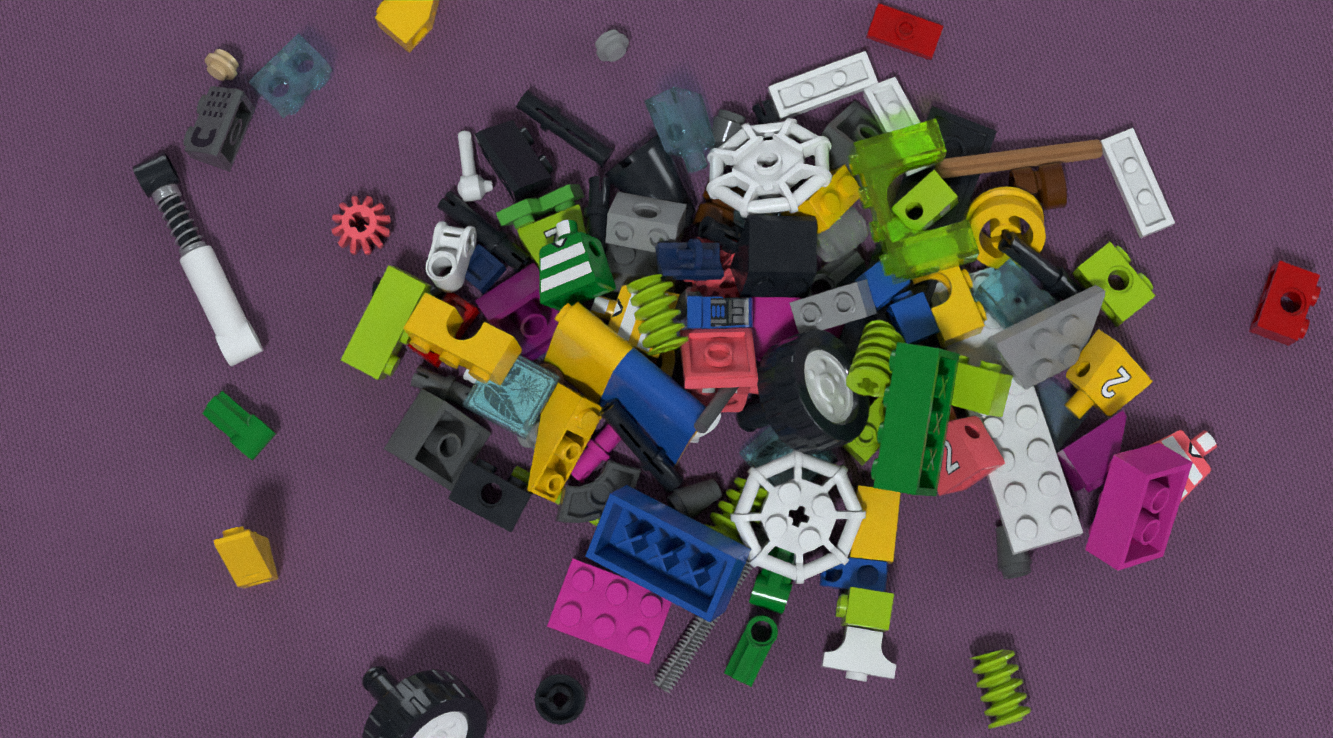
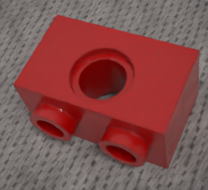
(1270, 318)

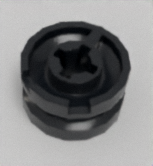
(570, 710)

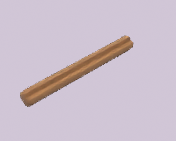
(1019, 158)

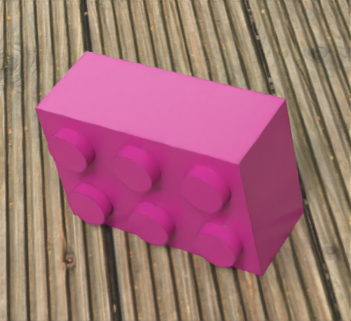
(1138, 505)
(609, 612)

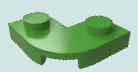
(527, 210)

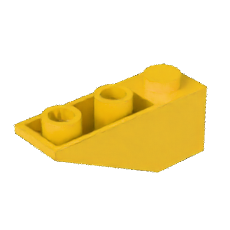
(406, 20)
(561, 438)
(247, 557)

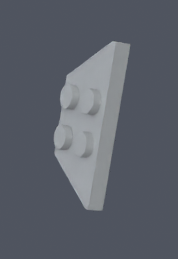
(1049, 339)

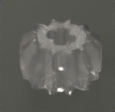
(842, 236)

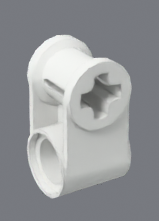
(452, 249)

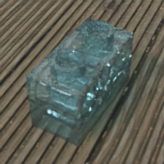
(283, 70)

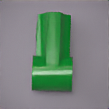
(245, 430)
(771, 589)
(750, 652)

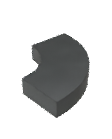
(589, 500)

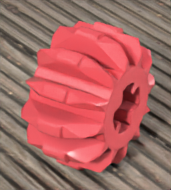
(350, 234)

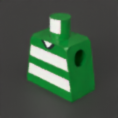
(573, 268)

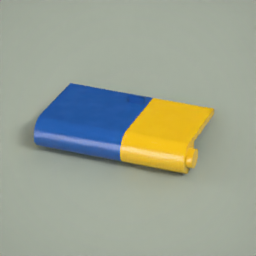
(611, 368)

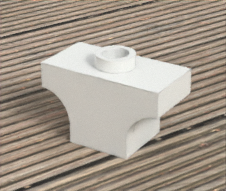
(860, 655)

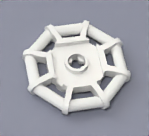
(748, 153)
(807, 534)

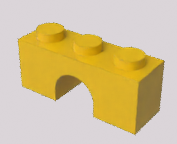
(959, 315)
(485, 355)

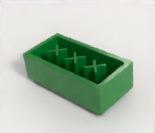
(915, 419)

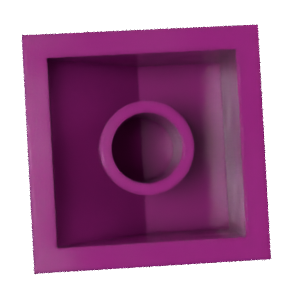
(517, 311)
(1088, 458)

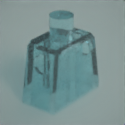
(682, 125)

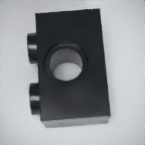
(469, 489)

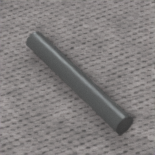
(714, 409)

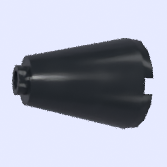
(653, 175)

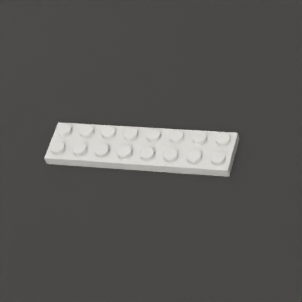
(1031, 483)

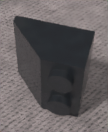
(514, 160)
(776, 256)

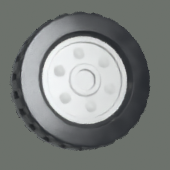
(807, 394)
(422, 706)

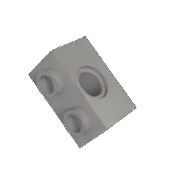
(644, 222)
(833, 307)

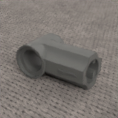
(840, 271)

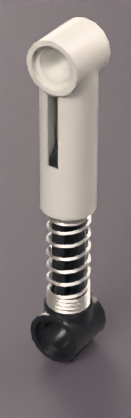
(199, 262)

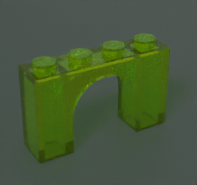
(905, 250)

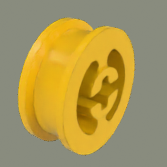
(1003, 210)

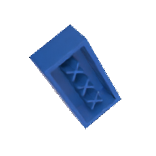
(668, 553)

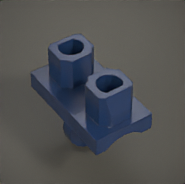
(689, 261)

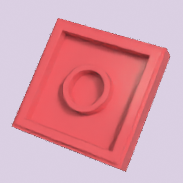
(719, 358)

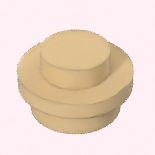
(221, 65)

